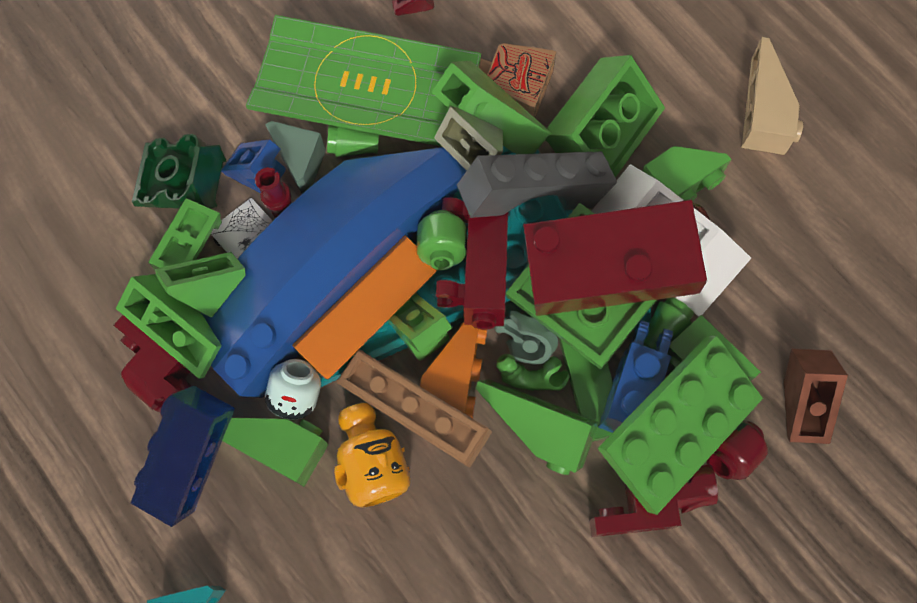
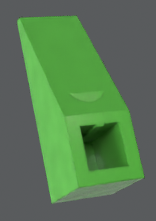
(476, 93)

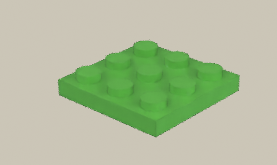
(591, 332)

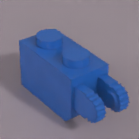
(636, 377)

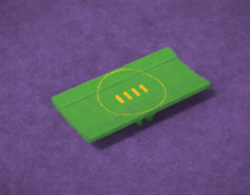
(354, 79)

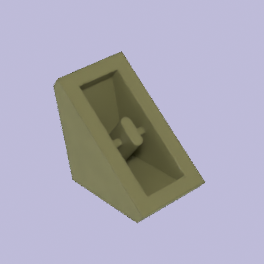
(468, 137)

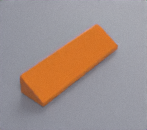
(364, 309)

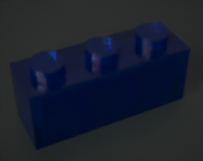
(181, 454)

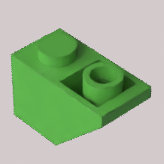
(688, 170)

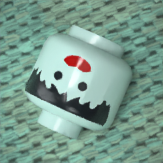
(292, 389)

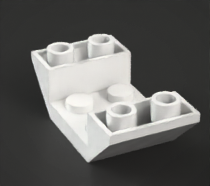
(720, 253)

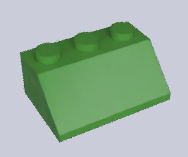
(607, 112)

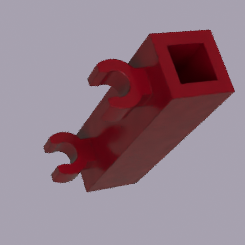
(485, 270)

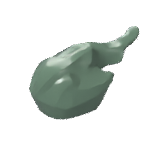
(530, 340)

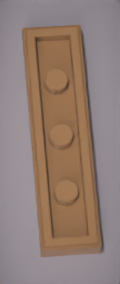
(415, 408)

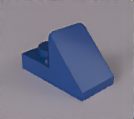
(250, 159)

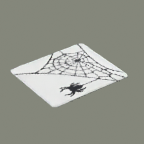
(241, 227)

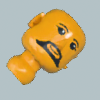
(371, 461)

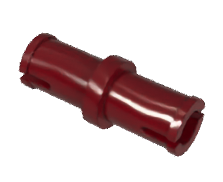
(274, 192)

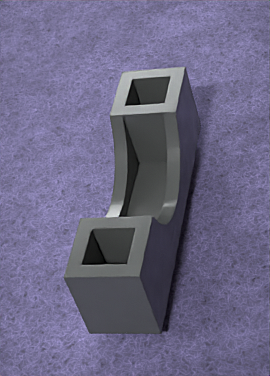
(505, 181)

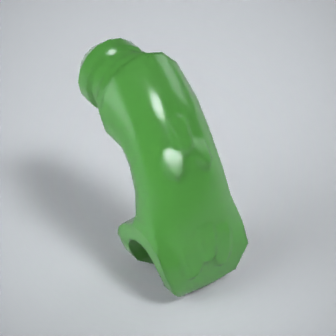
(543, 379)

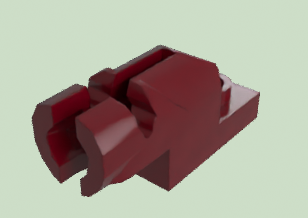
(152, 370)
(697, 492)

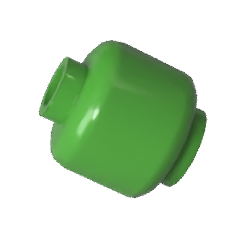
(441, 240)

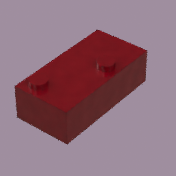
(615, 258)

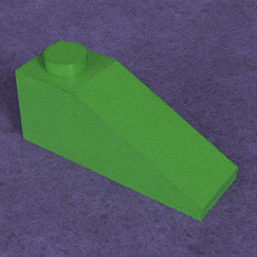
(170, 323)
(545, 428)
(279, 444)

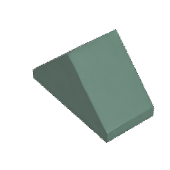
(300, 151)

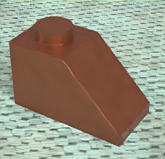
(813, 395)

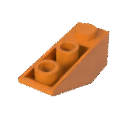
(455, 369)

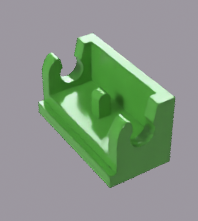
(185, 235)

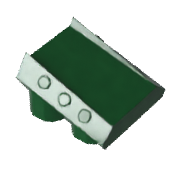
(178, 172)

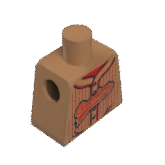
(522, 73)

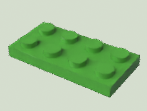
(680, 424)

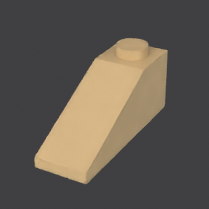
(771, 105)

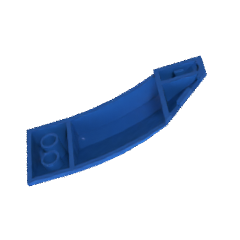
(320, 253)

